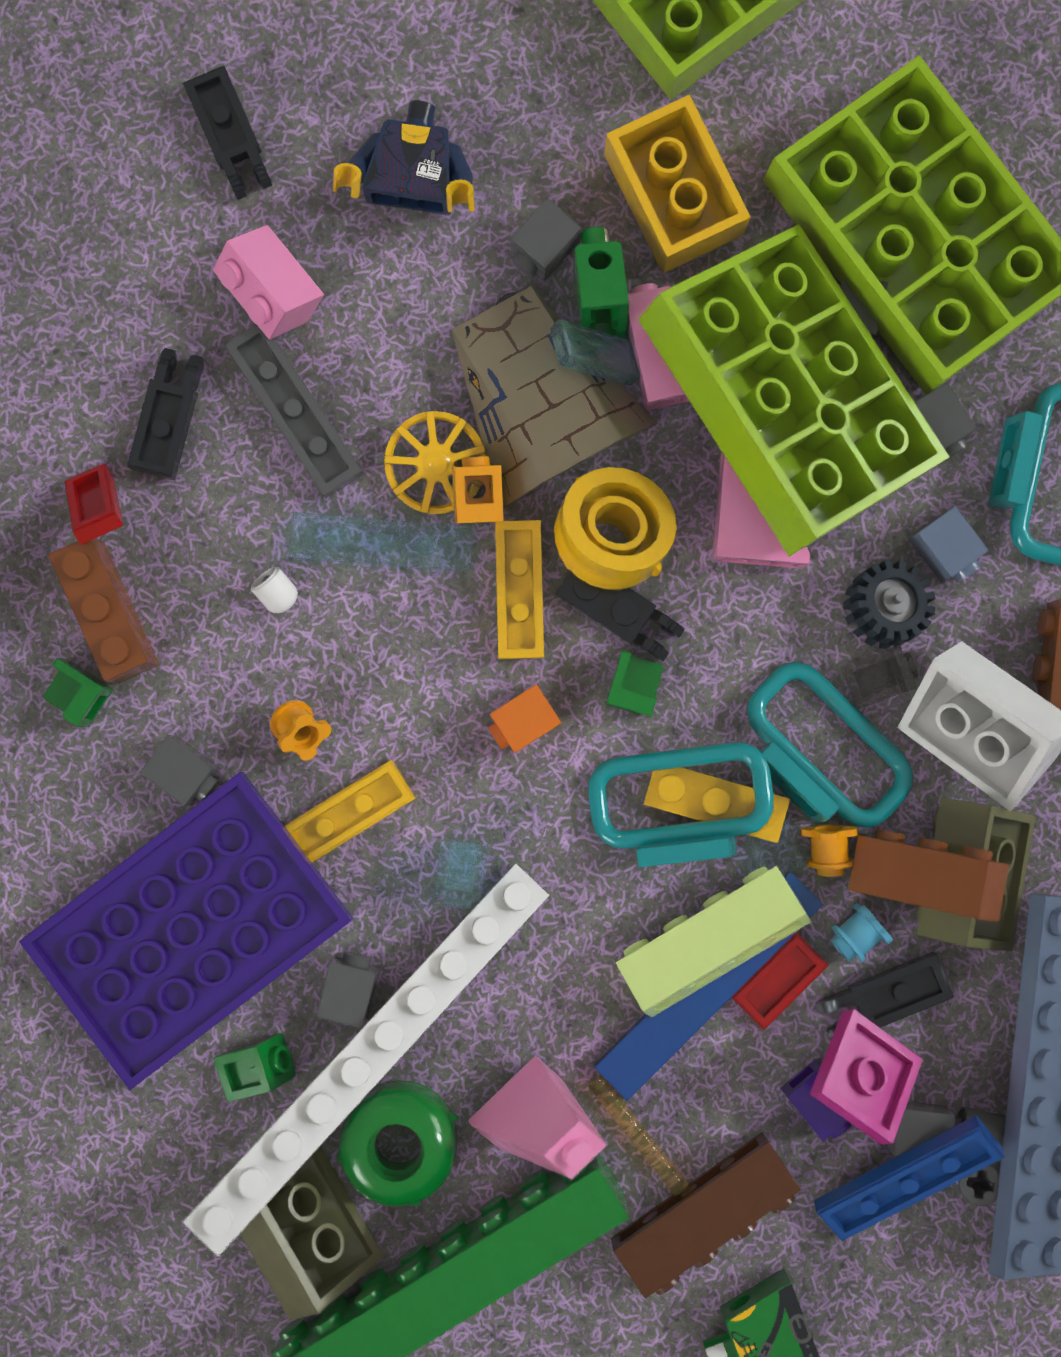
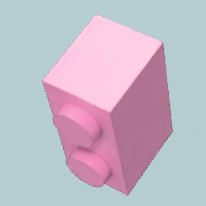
(267, 281)

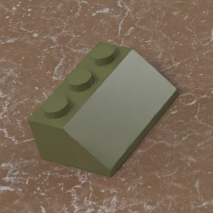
(988, 829)
(311, 1240)

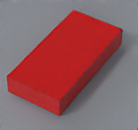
(93, 503)
(780, 981)

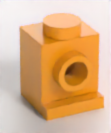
(488, 506)

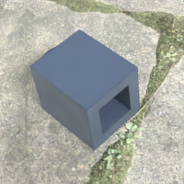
(949, 546)

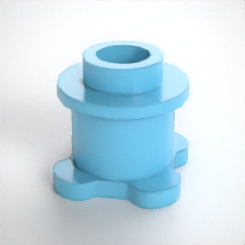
(859, 934)

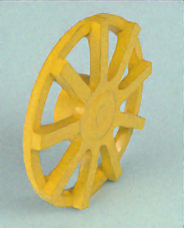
(433, 460)

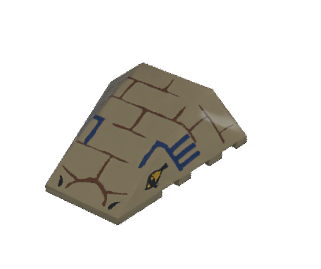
(529, 408)

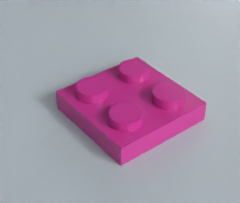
(866, 1077)

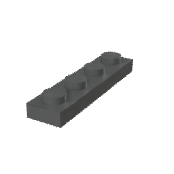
(294, 410)

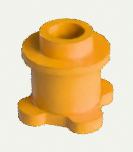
(298, 729)
(829, 848)

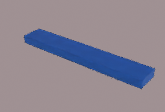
(659, 1037)

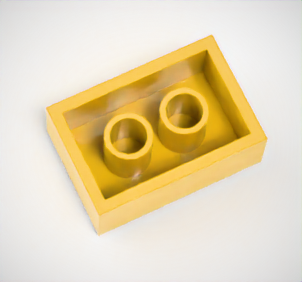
(676, 184)

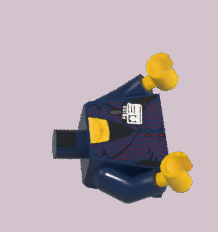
(410, 166)

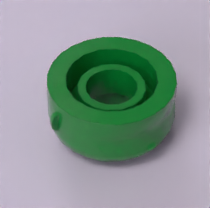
(390, 1181)

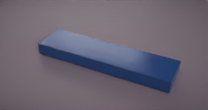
(909, 1178)

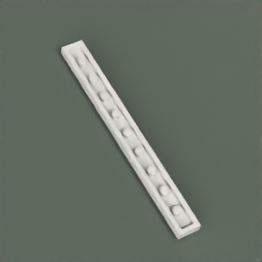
(364, 1061)

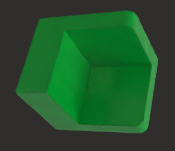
(634, 684)
(76, 693)

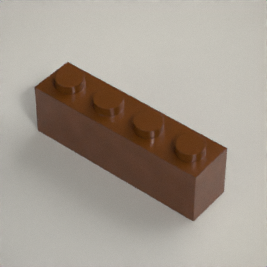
(705, 1216)

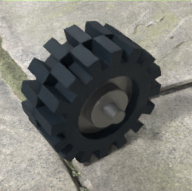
(889, 604)

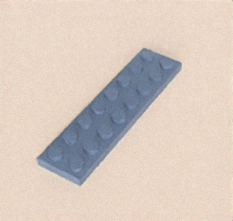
(1029, 1186)

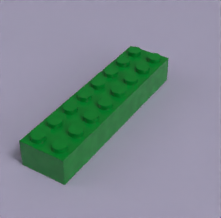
(465, 1268)

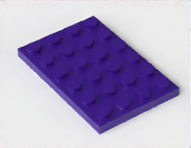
(186, 930)

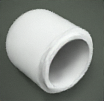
(276, 592)

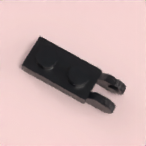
(226, 126)
(165, 418)
(620, 612)
(893, 992)

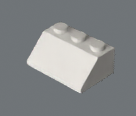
(984, 724)

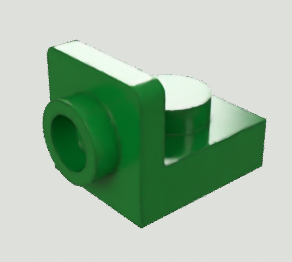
(255, 1068)

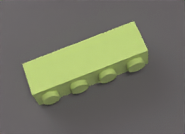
(712, 941)

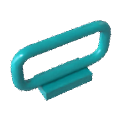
(1019, 470)
(804, 781)
(689, 840)

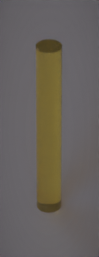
(638, 1134)

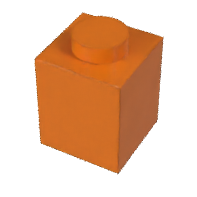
(523, 720)

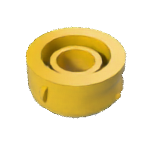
(621, 500)

